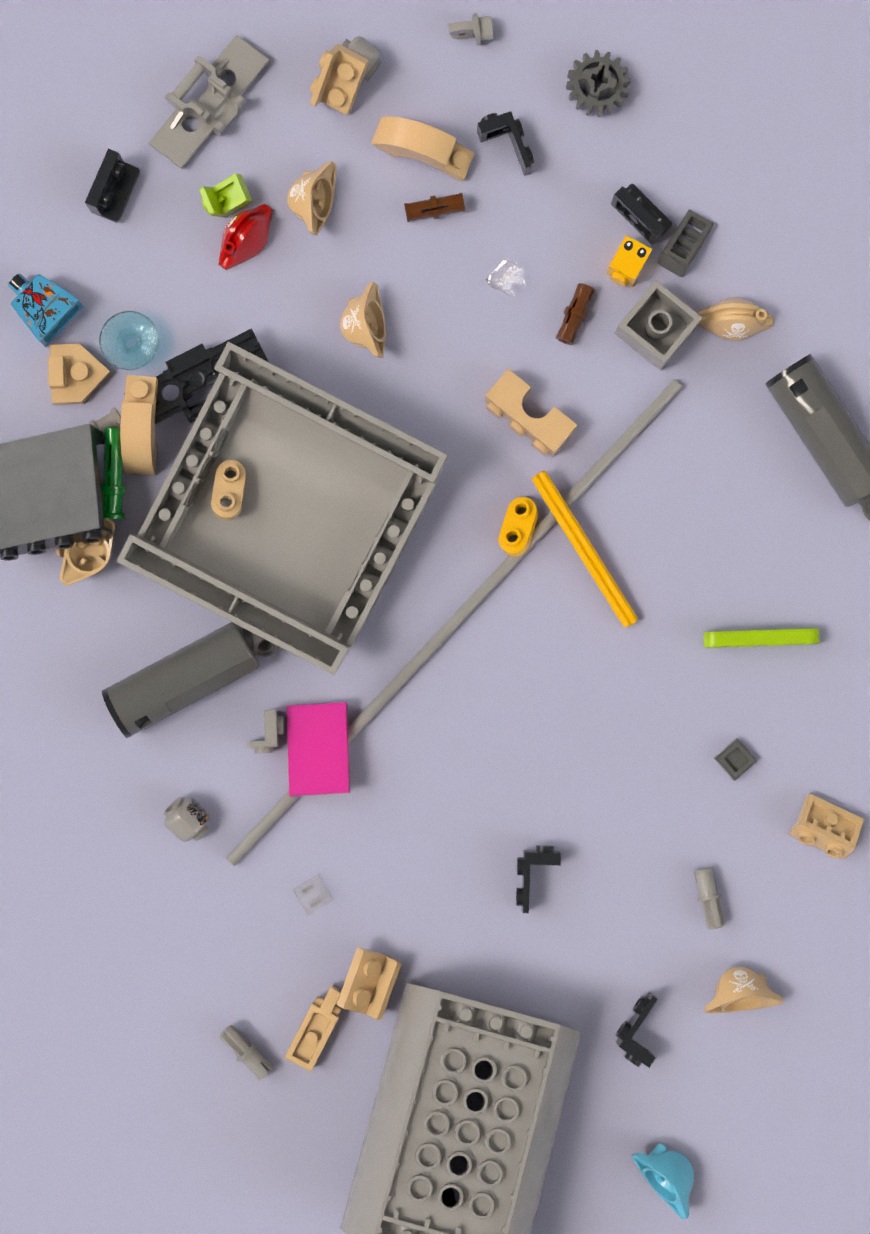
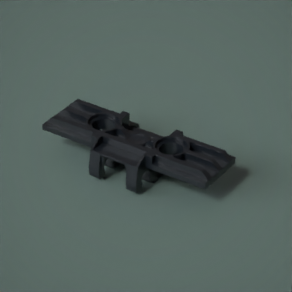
(194, 371)

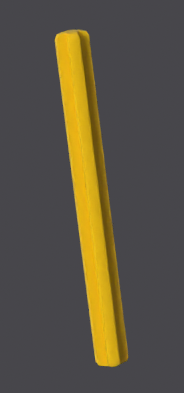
(584, 549)

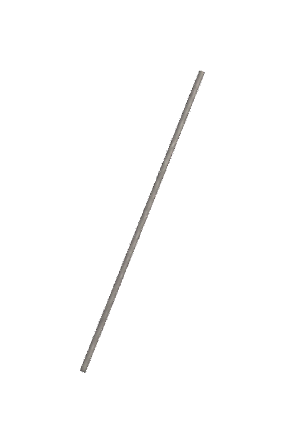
(468, 607)

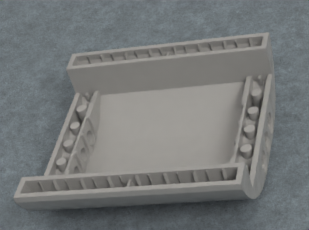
(318, 519)

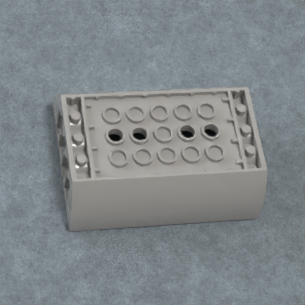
(425, 1121)

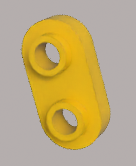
(518, 525)

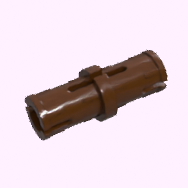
(453, 204)
(575, 314)

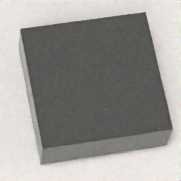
(735, 759)

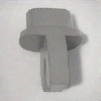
(479, 27)

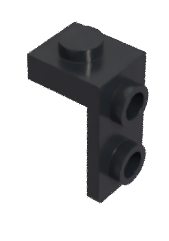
(498, 125)
(542, 856)
(634, 1051)

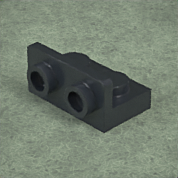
(112, 187)
(641, 213)

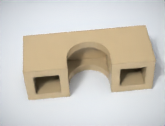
(547, 432)

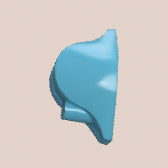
(669, 1176)

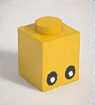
(628, 262)

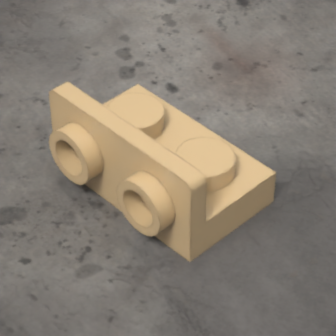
(339, 78)
(827, 827)
(369, 983)

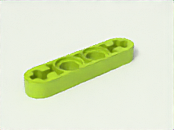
(756, 638)

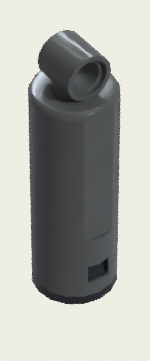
(825, 429)
(185, 677)

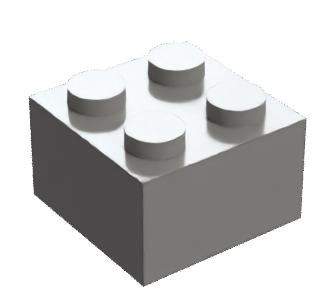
(658, 325)

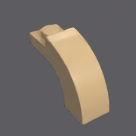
(424, 143)
(138, 425)

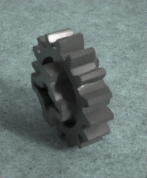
(611, 88)

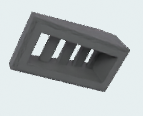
(677, 260)

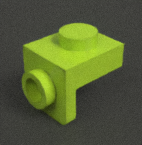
(226, 196)

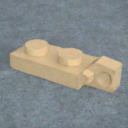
(315, 1030)

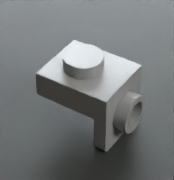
(273, 726)

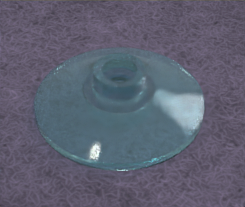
(120, 329)

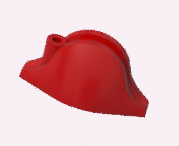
(245, 236)

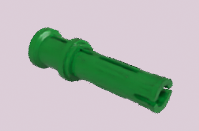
(112, 488)

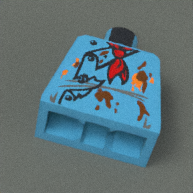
(43, 306)

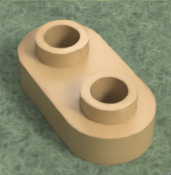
(228, 489)

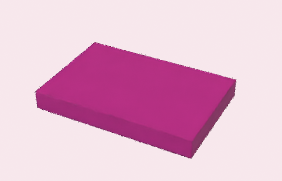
(318, 749)

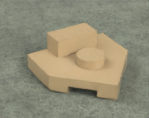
(73, 373)

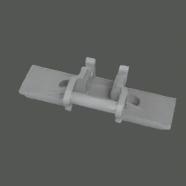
(215, 107)

